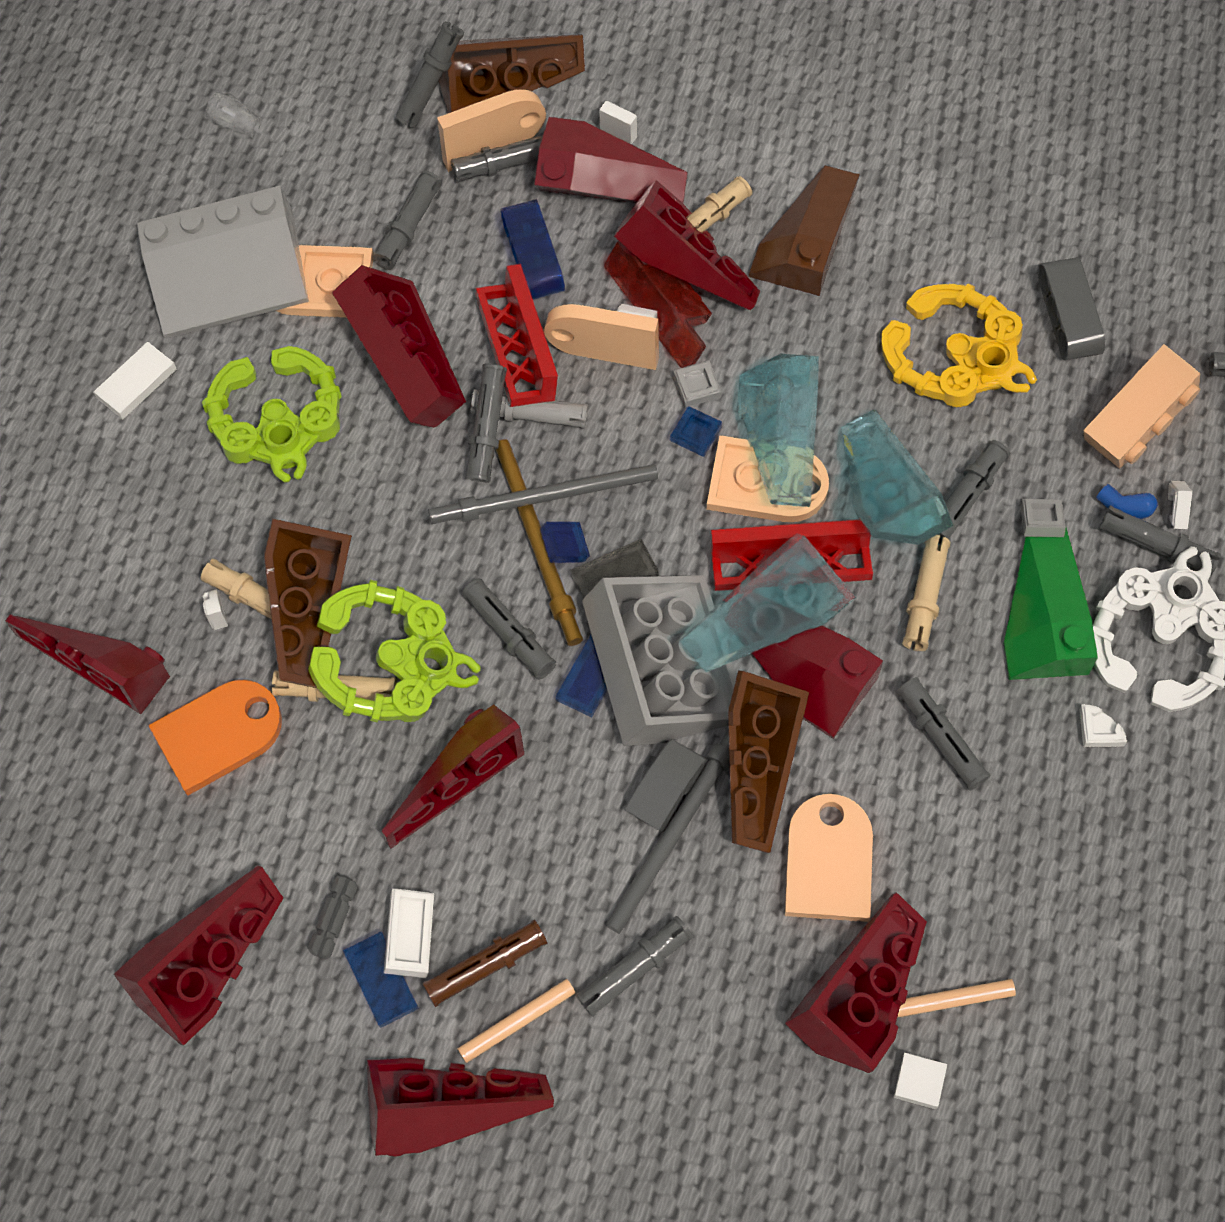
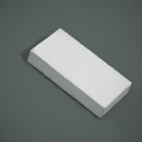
(135, 380)
(409, 933)

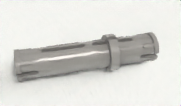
(548, 412)

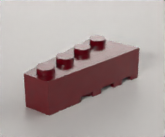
(401, 343)

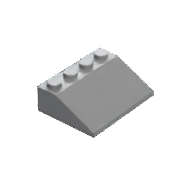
(223, 261)
(647, 670)

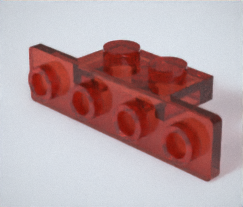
(672, 298)

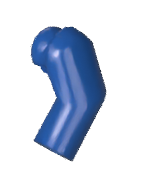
(1137, 505)

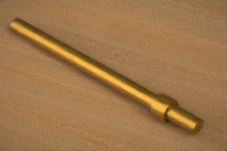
(560, 604)

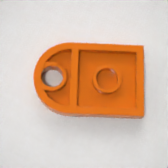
(216, 734)

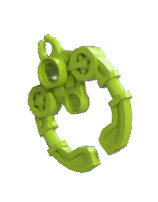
(281, 435)
(402, 657)

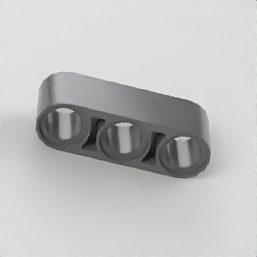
(1071, 308)

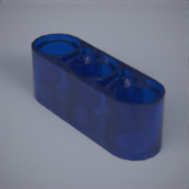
(533, 248)

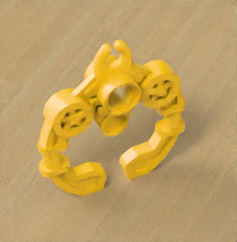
(972, 355)

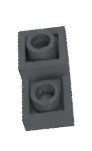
(665, 784)

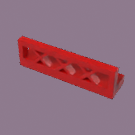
(529, 332)
(759, 543)

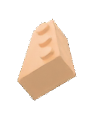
(1143, 407)

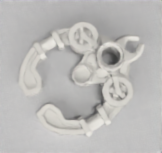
(1171, 618)

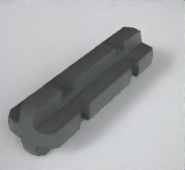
(332, 917)

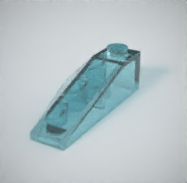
(780, 419)
(889, 486)
(777, 600)

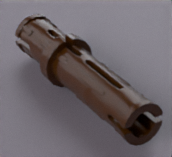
(485, 962)

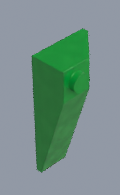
(1049, 614)

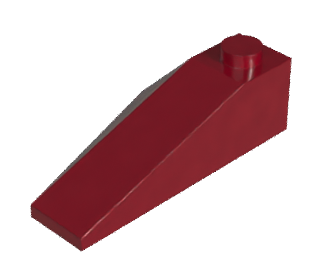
(667, 240)
(428, 1107)

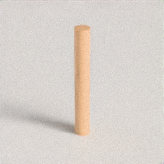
(957, 997)
(516, 1020)

